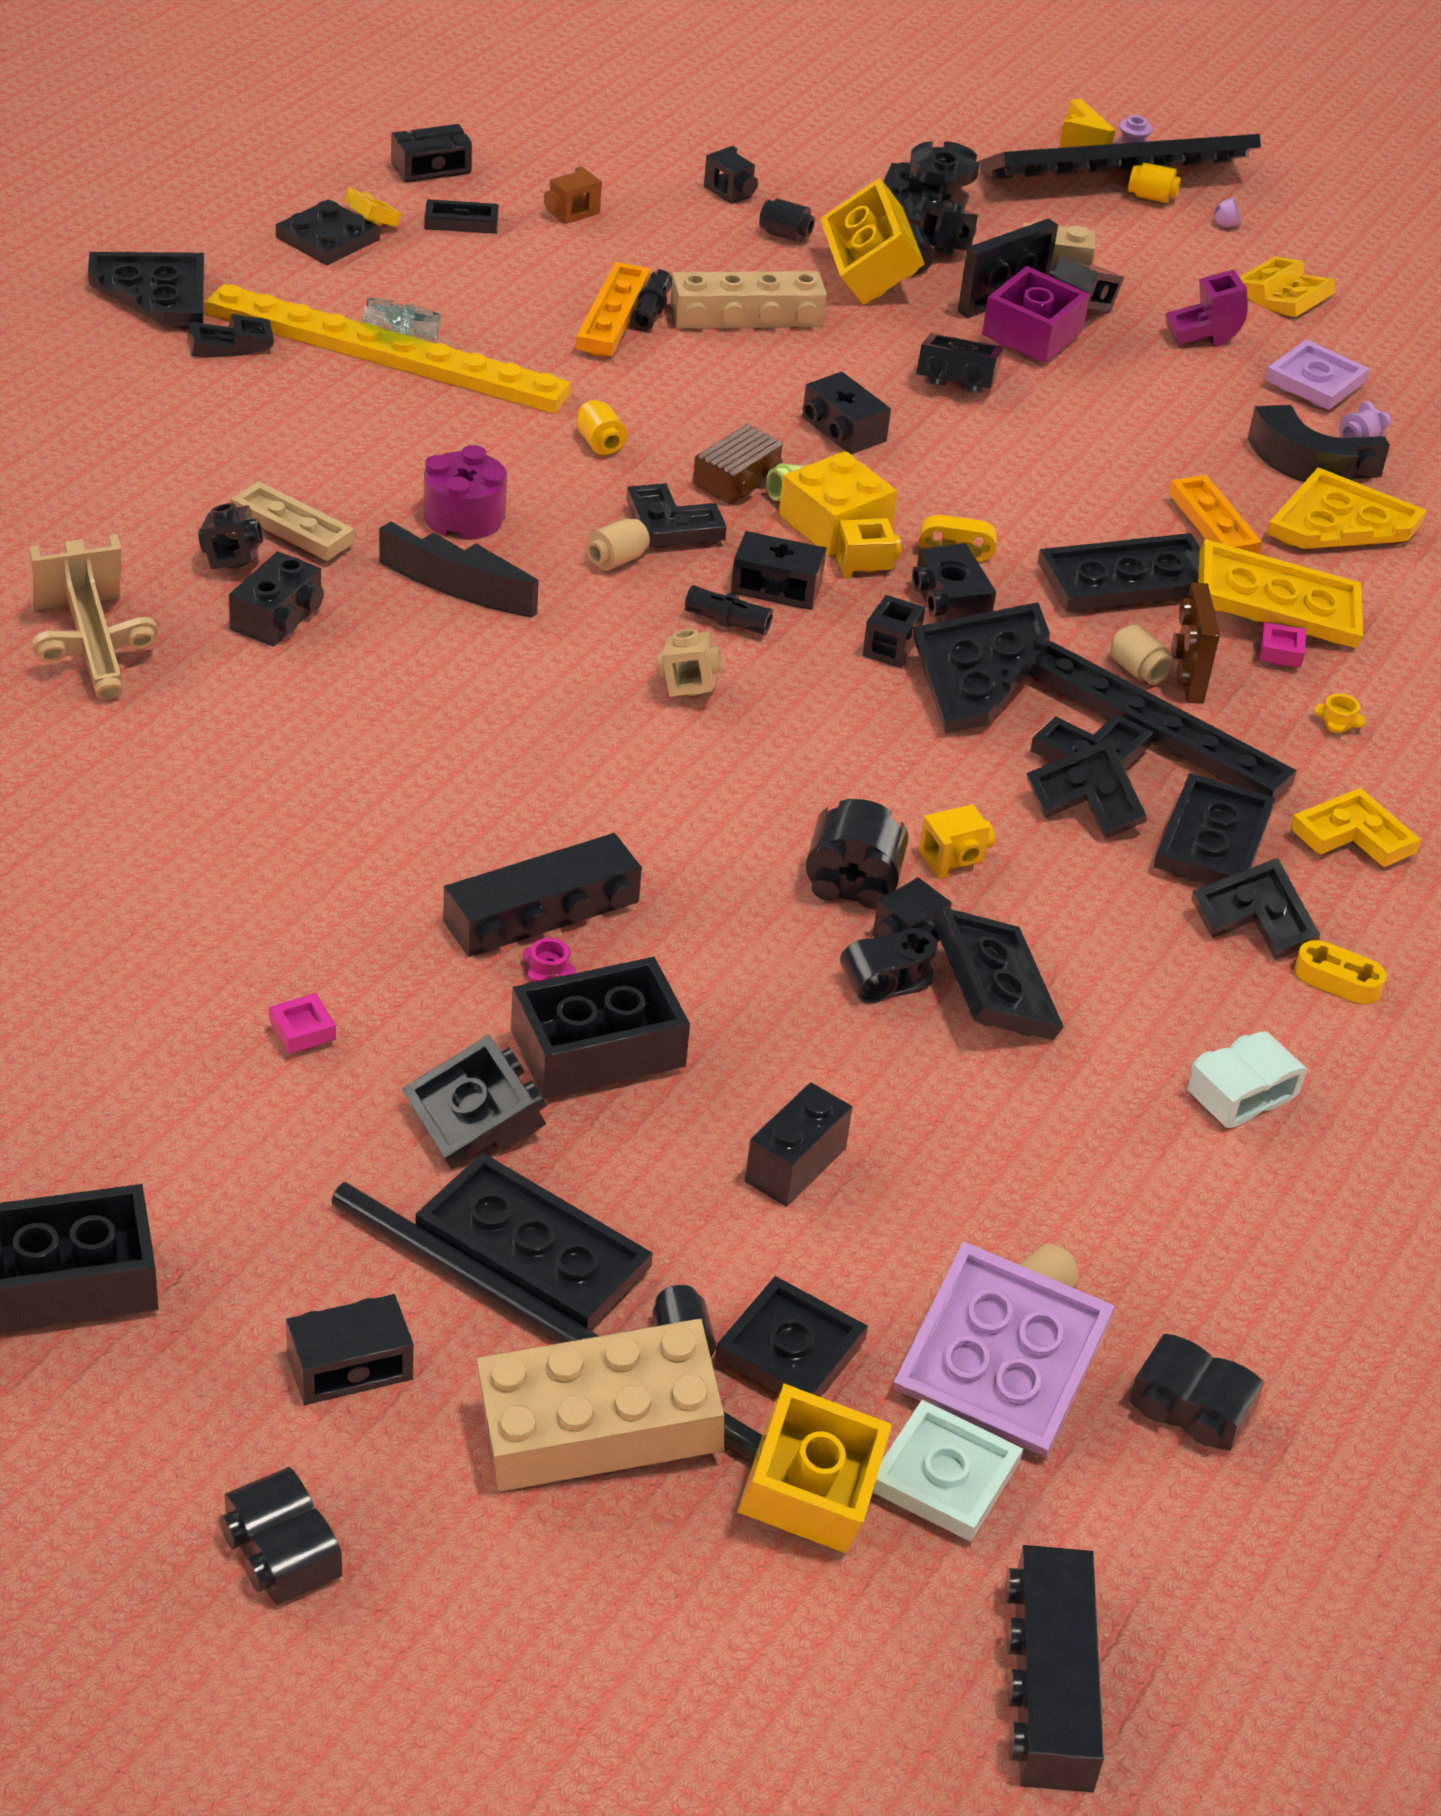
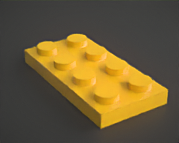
(1282, 593)

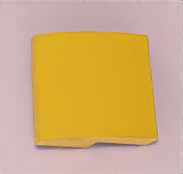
(1284, 287)

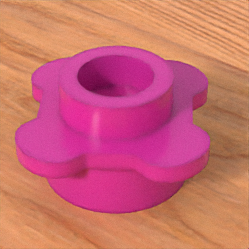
(548, 959)

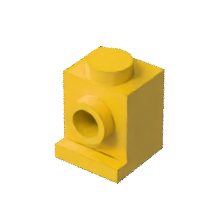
(866, 546)
(955, 839)

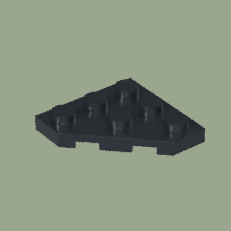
(153, 283)
(979, 661)

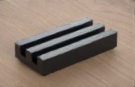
(461, 216)

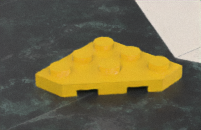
(1343, 513)

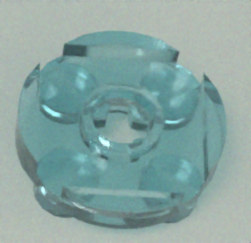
(403, 318)

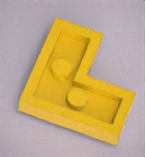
(1356, 819)

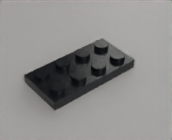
(1122, 571)
(535, 1240)

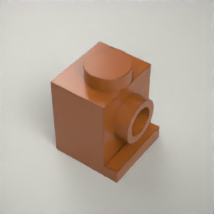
(567, 196)

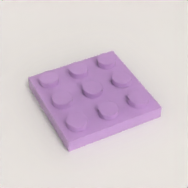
(1004, 1348)

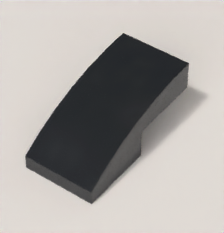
(242, 337)

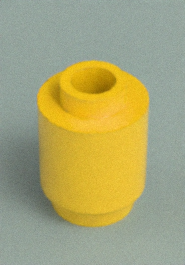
(1154, 182)
(601, 427)

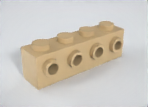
(748, 299)

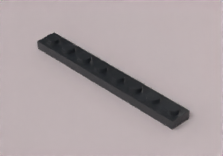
(1171, 726)

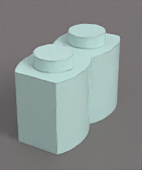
(1246, 1078)

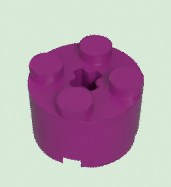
(465, 493)

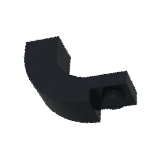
(1298, 451)

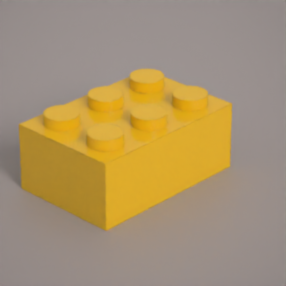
(872, 241)

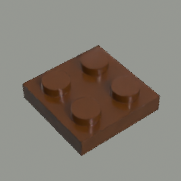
(1196, 643)

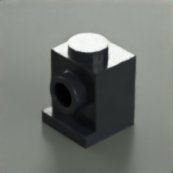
(737, 177)
(891, 630)

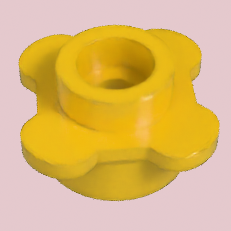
(1340, 713)

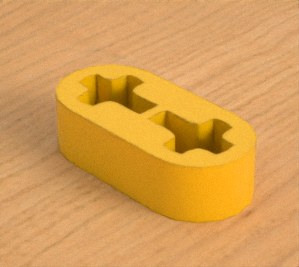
(959, 531)
(1340, 972)

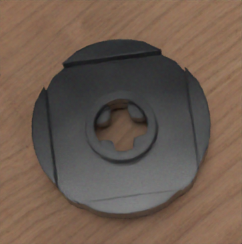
(943, 166)

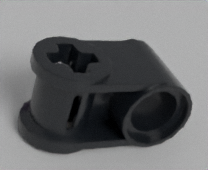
(885, 966)

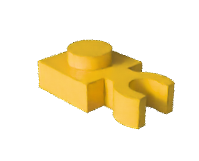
(371, 208)

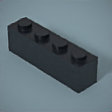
(541, 894)
(1056, 1669)

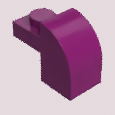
(1218, 315)

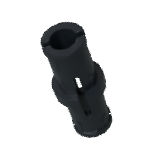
(651, 300)
(728, 610)

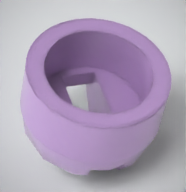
(1227, 214)

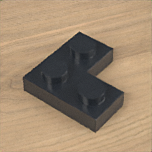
(672, 523)
(1063, 739)
(1092, 777)
(1260, 896)

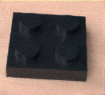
(327, 232)
(791, 1340)

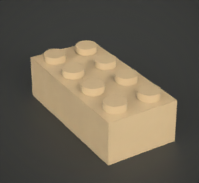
(601, 1404)

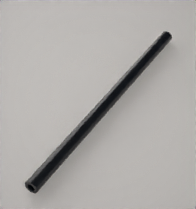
(494, 1287)

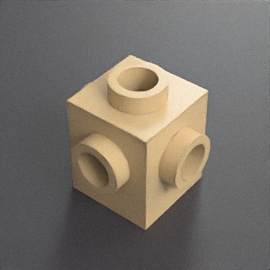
(690, 663)

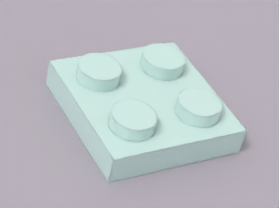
(946, 1470)

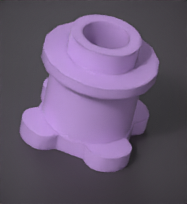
(1134, 129)
(1367, 423)

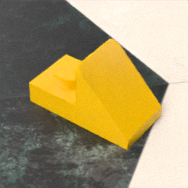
(1084, 127)

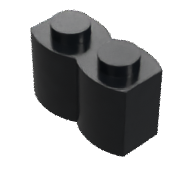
(1196, 1391)
(281, 1536)

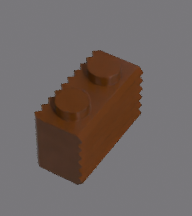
(737, 463)

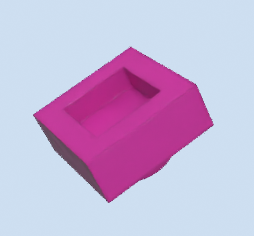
(1282, 644)
(302, 1023)

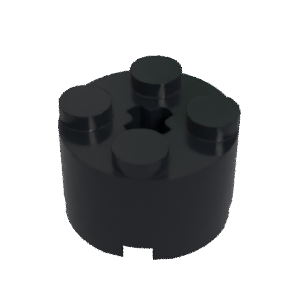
(856, 852)

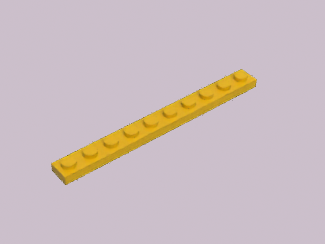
(393, 349)

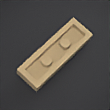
(296, 521)

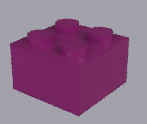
(1035, 314)

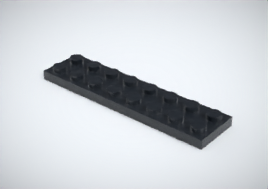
(1123, 155)

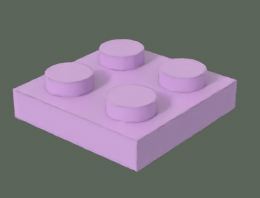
(1317, 374)

